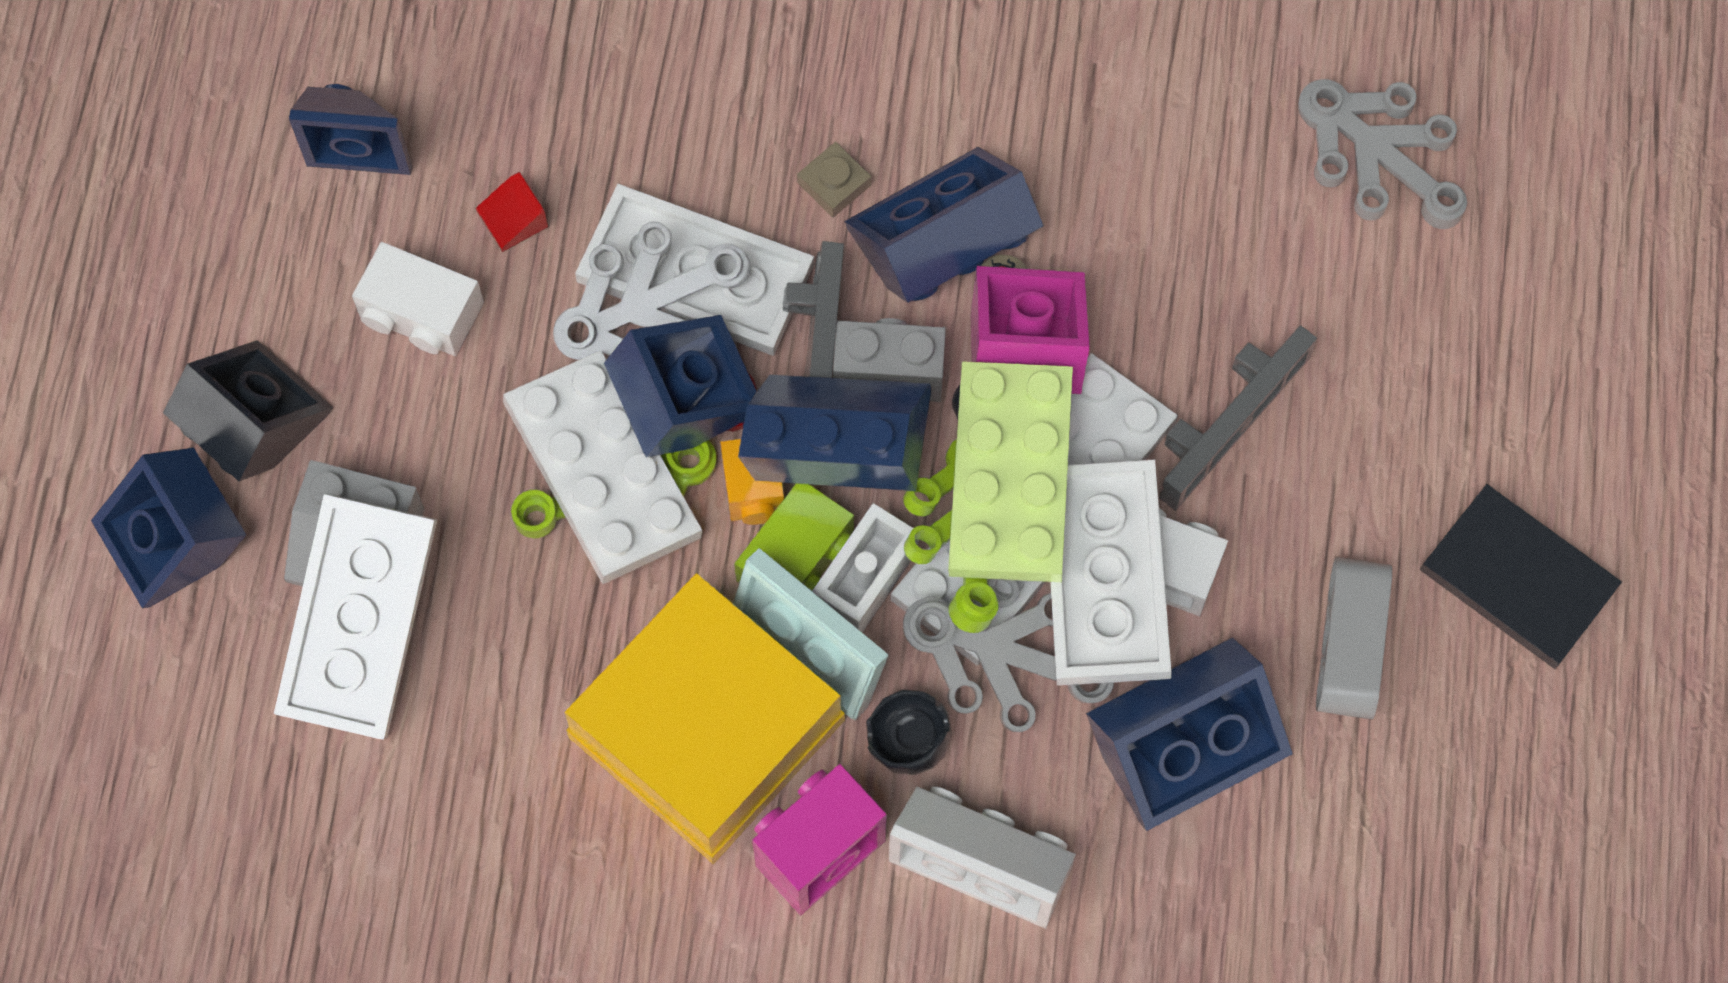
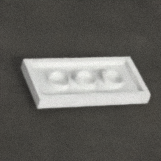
(749, 311)
(587, 451)
(1112, 586)
(355, 616)

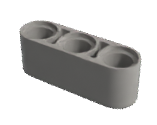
(1354, 638)

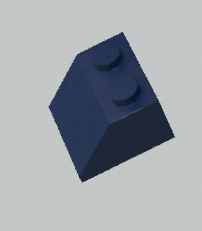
(680, 383)
(167, 525)

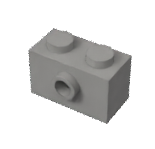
(890, 353)

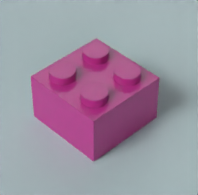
(1030, 319)
(818, 837)

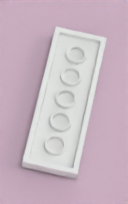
(1107, 424)

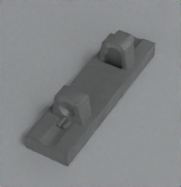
(821, 304)
(1266, 380)

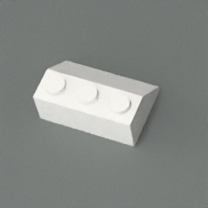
(981, 854)

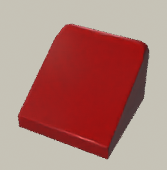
(512, 213)

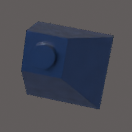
(348, 132)

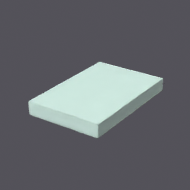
(811, 631)

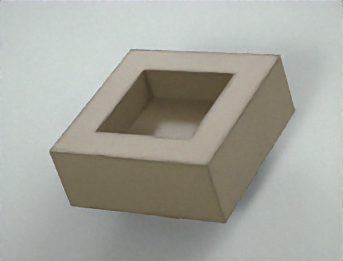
(834, 179)

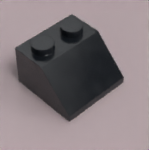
(245, 409)

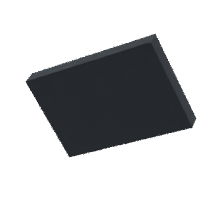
(1520, 576)

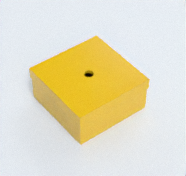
(704, 717)

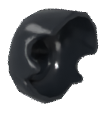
(909, 732)

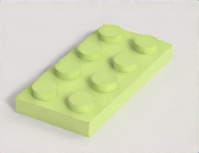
(1011, 472)

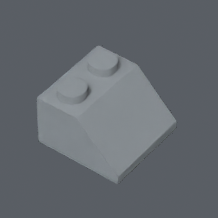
(333, 480)

